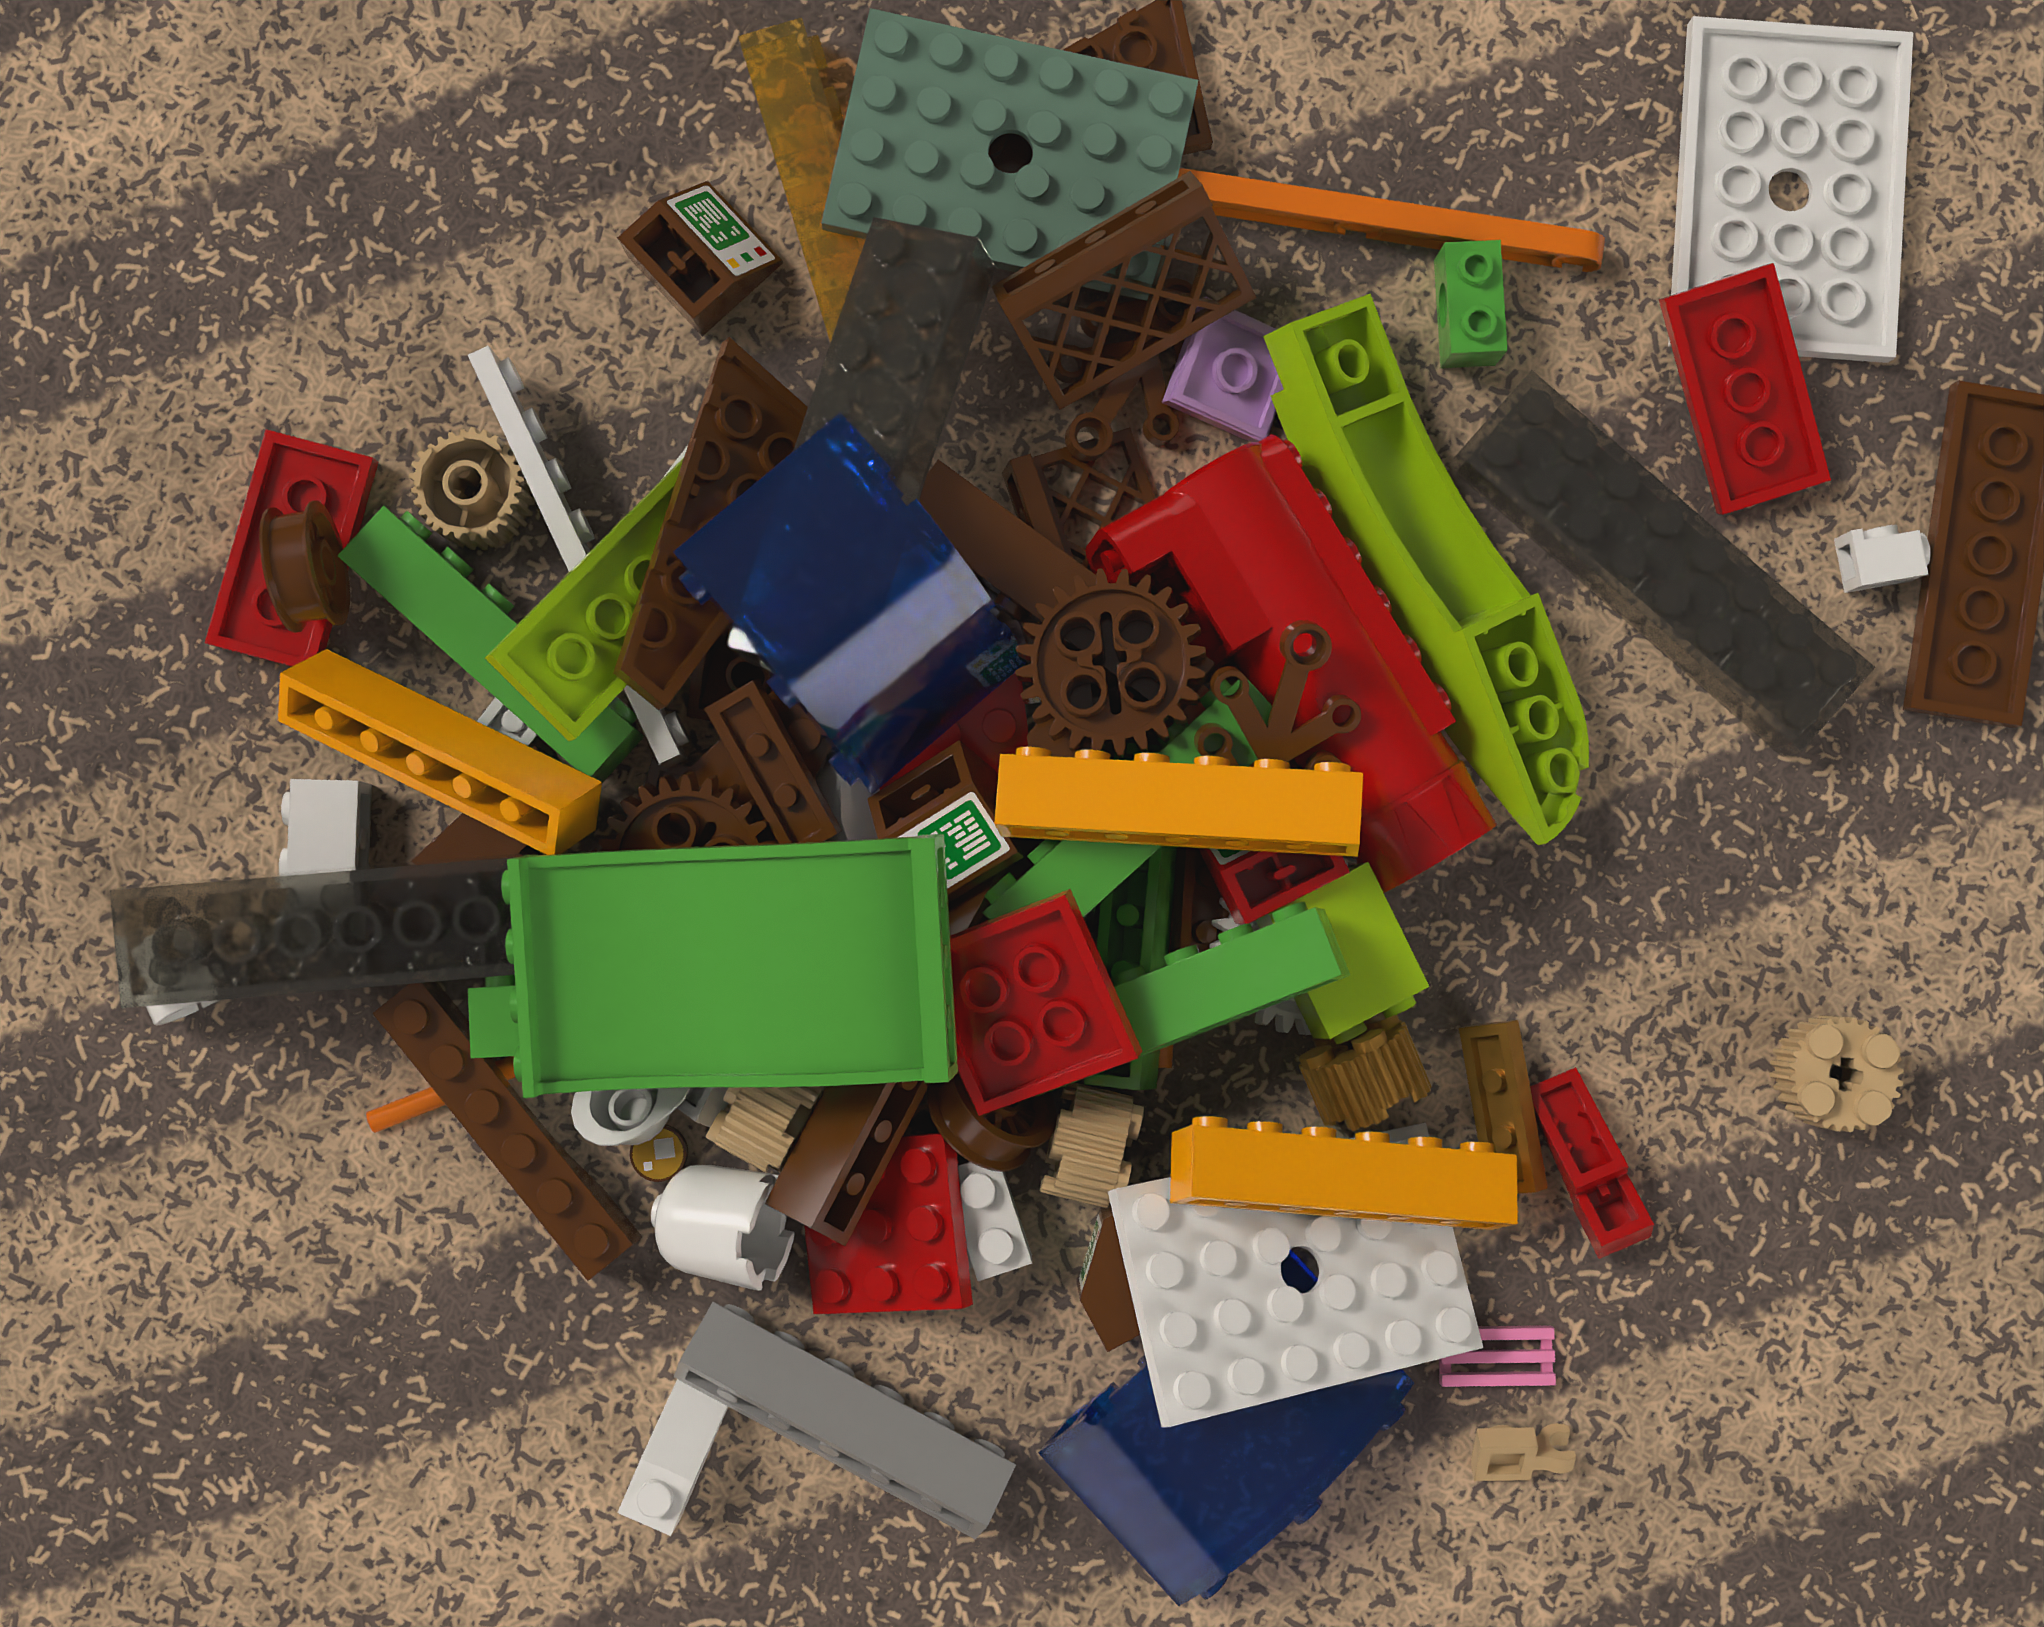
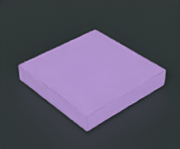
(1227, 377)

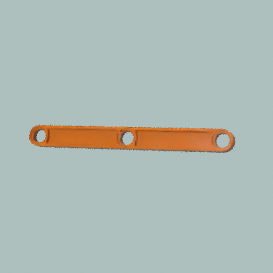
(1397, 220)

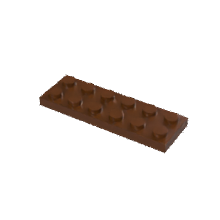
(1984, 560)

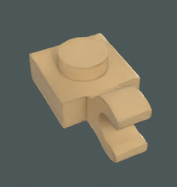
(1514, 1453)

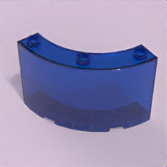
(852, 603)
(1219, 1487)

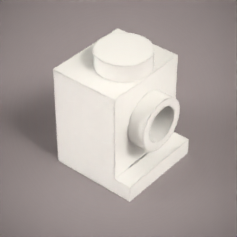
(1881, 557)

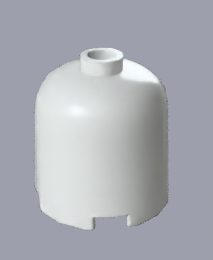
(720, 1228)

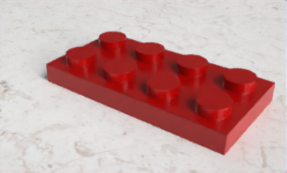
(1745, 389)
(285, 477)

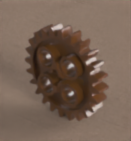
(1161, 657)
(649, 820)

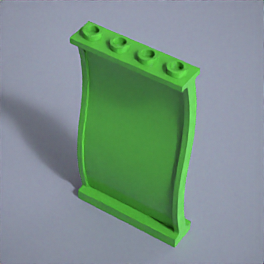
(732, 966)

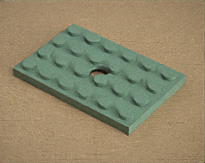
(940, 95)

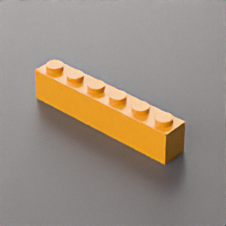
(439, 752)
(1179, 802)
(1342, 1176)

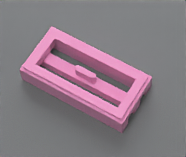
(1544, 1356)

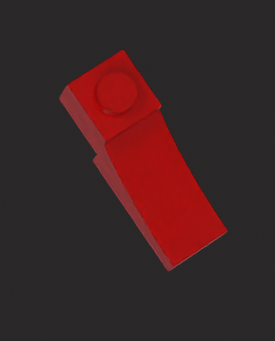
(1590, 1164)

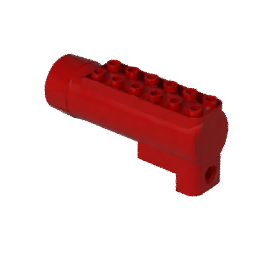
(1250, 557)

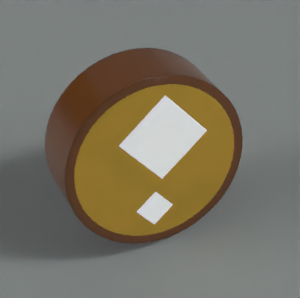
(661, 1156)

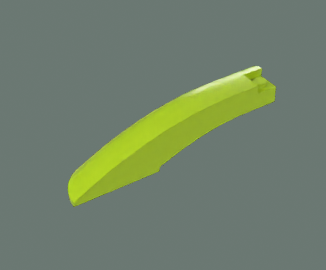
(1434, 562)

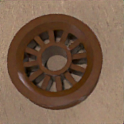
(304, 566)
(995, 1139)

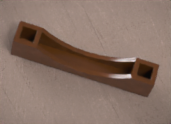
(530, 1159)

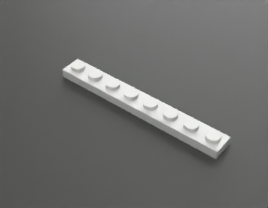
(568, 527)

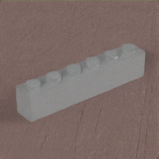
(845, 1419)

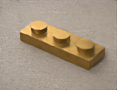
(1503, 1097)

